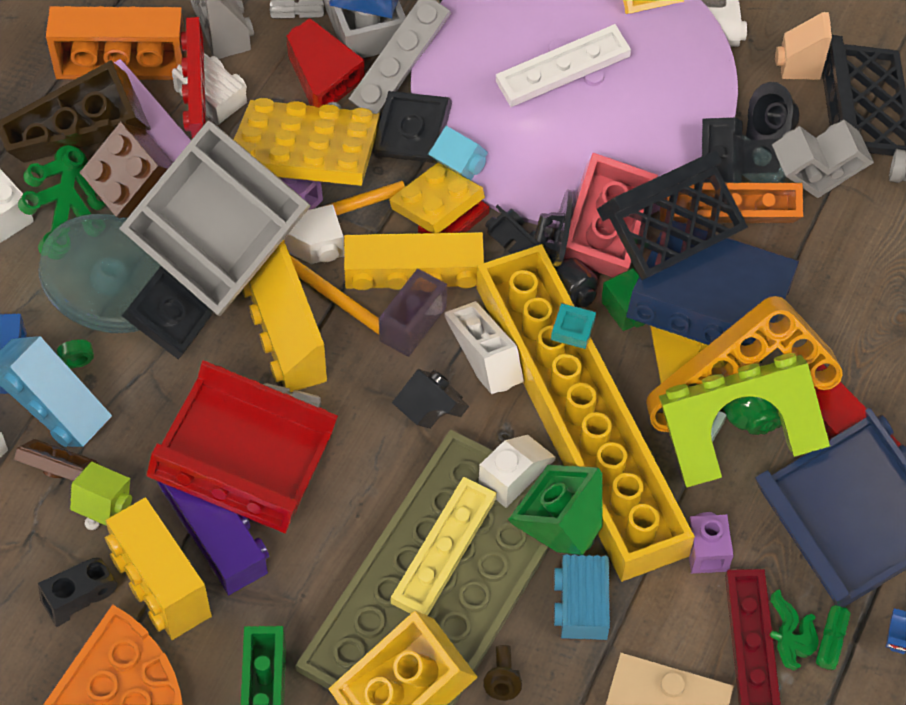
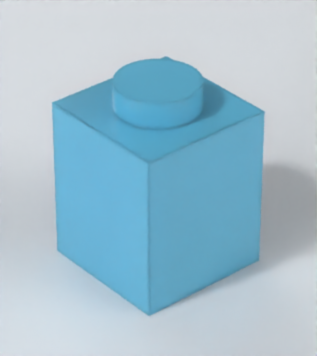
(459, 153)

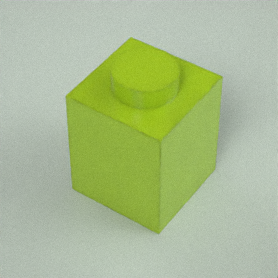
(100, 493)

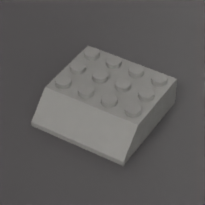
(215, 217)

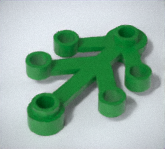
(62, 193)

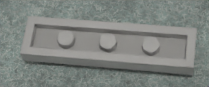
(400, 55)

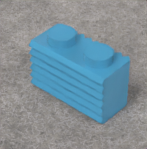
(583, 597)

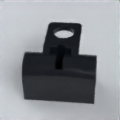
(735, 153)

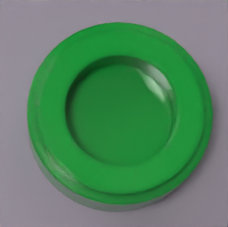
(76, 353)

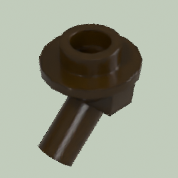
(503, 682)

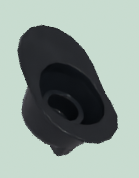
(771, 113)

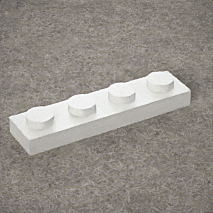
(563, 65)

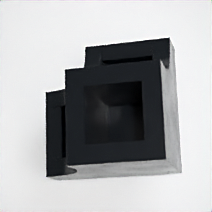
(428, 398)

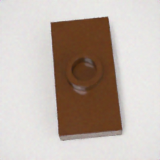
(52, 459)

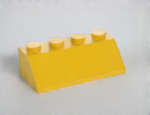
(286, 323)

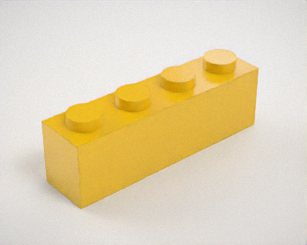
(393, 259)

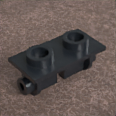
(509, 228)

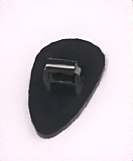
(561, 230)

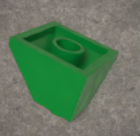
(563, 508)

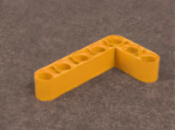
(768, 338)

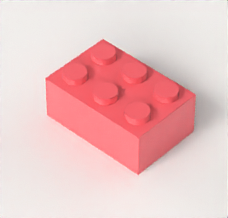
(589, 237)

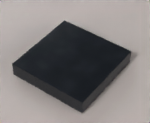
(411, 125)
(168, 313)

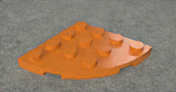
(118, 668)

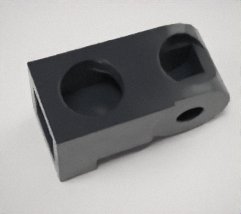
(76, 589)

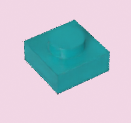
(573, 326)

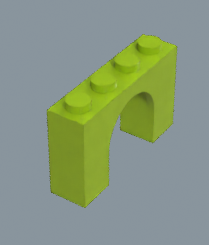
(693, 409)

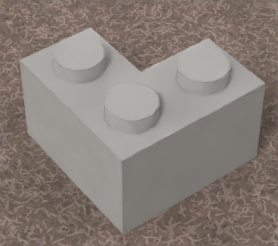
(823, 160)

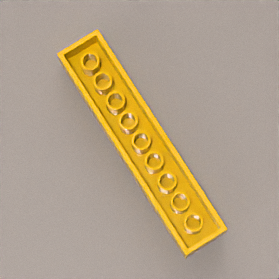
(585, 414)

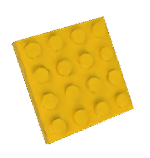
(309, 140)

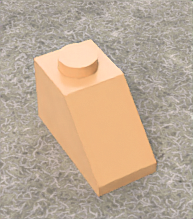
(805, 49)

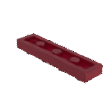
(751, 637)

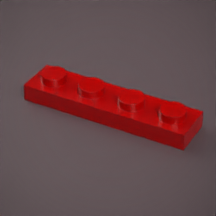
(193, 68)

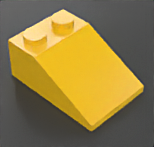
(407, 668)

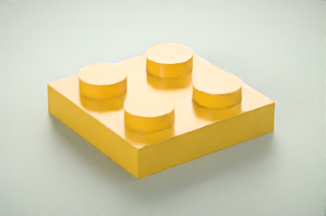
(437, 198)

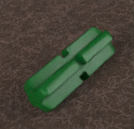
(833, 637)

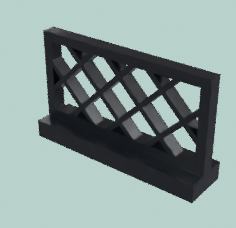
(840, 92)
(656, 192)

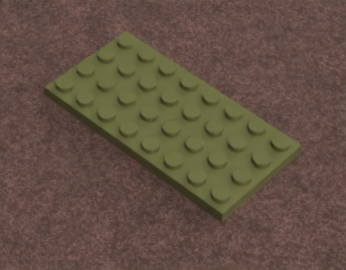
(475, 597)

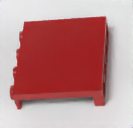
(243, 447)

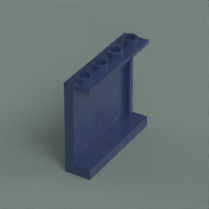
(710, 288)
(846, 508)

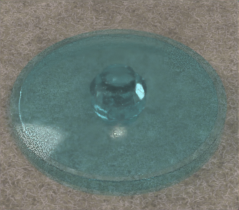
(94, 271)

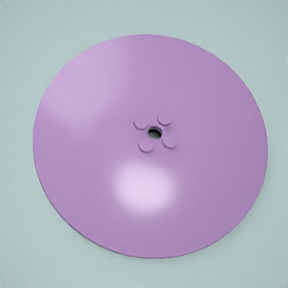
(632, 111)

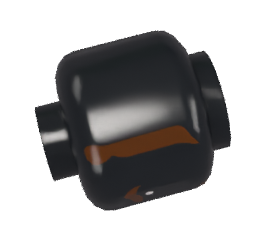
(578, 281)

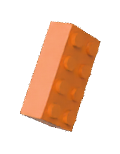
(139, 36)

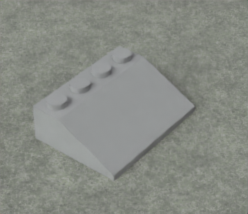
(224, 26)

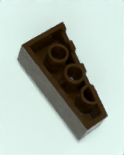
(73, 115)

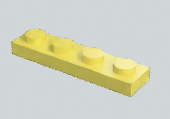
(443, 547)

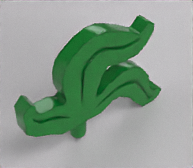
(788, 643)

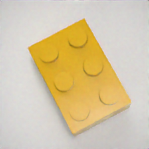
(157, 569)

